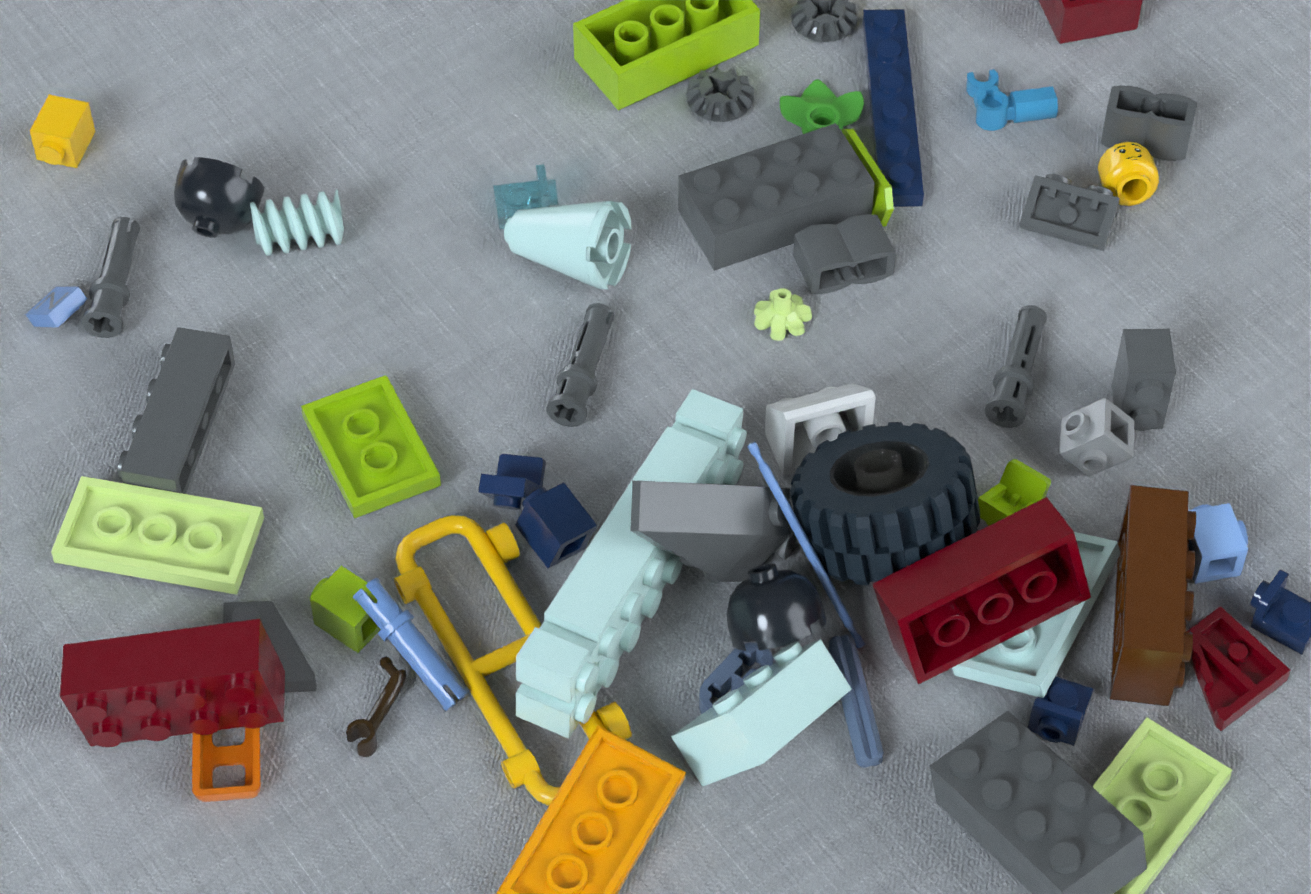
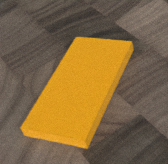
(596, 821)

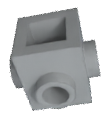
(1097, 437)

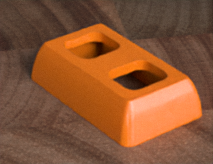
(208, 757)

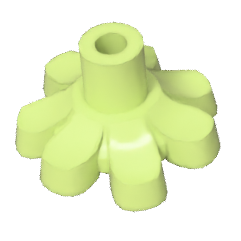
(782, 314)

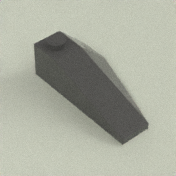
(710, 525)

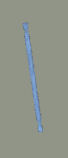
(805, 544)

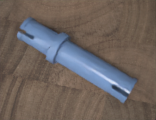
(410, 643)

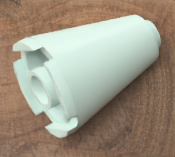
(574, 240)

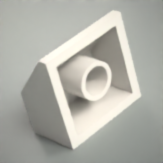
(804, 422)

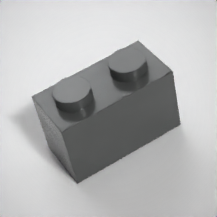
(1144, 376)

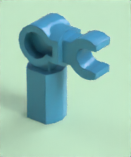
(995, 108)

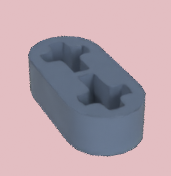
(729, 673)

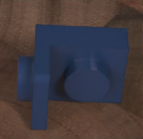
(1282, 614)
(1060, 712)

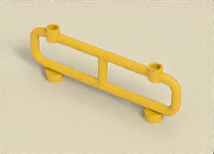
(493, 550)

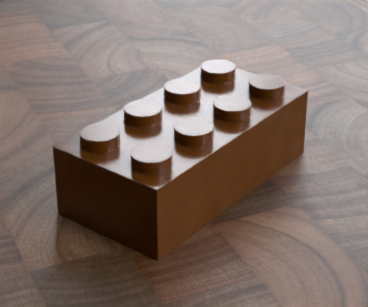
(1152, 596)

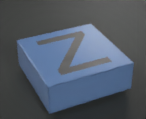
(56, 307)

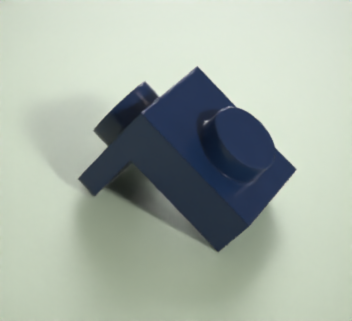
(514, 481)

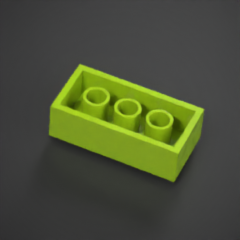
(658, 43)

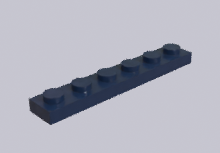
(893, 104)

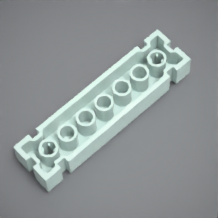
(620, 575)

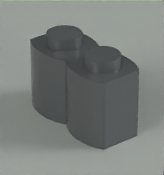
(1154, 121)
(844, 253)

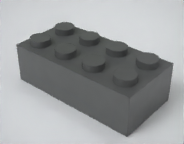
(773, 193)
(1037, 813)

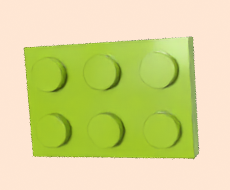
(370, 446)

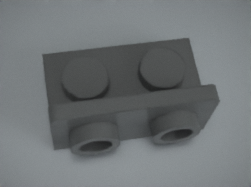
(1070, 211)

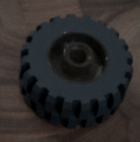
(884, 499)

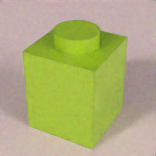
(339, 613)

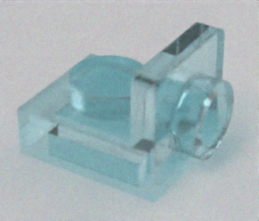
(524, 195)

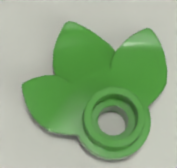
(821, 108)

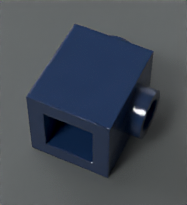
(555, 524)

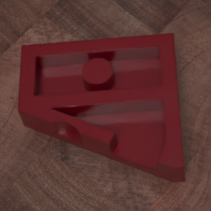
(1232, 667)

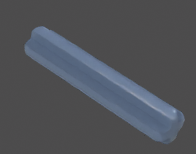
(857, 703)

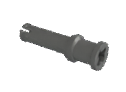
(110, 290)
(578, 378)
(1014, 380)

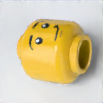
(1128, 173)

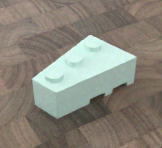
(763, 713)

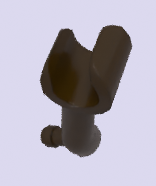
(367, 728)

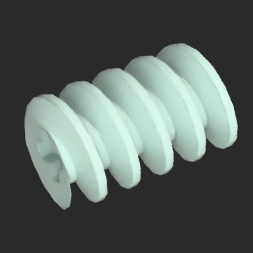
(298, 222)

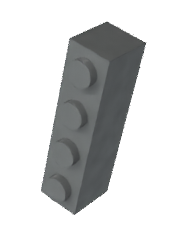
(178, 411)

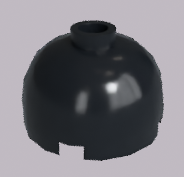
(215, 196)
(773, 608)

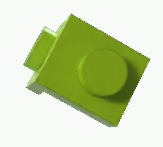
(1016, 490)

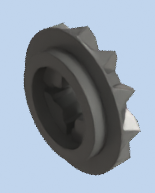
(824, 27)
(717, 106)

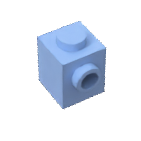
(1218, 543)

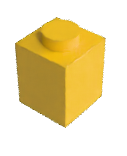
(62, 131)

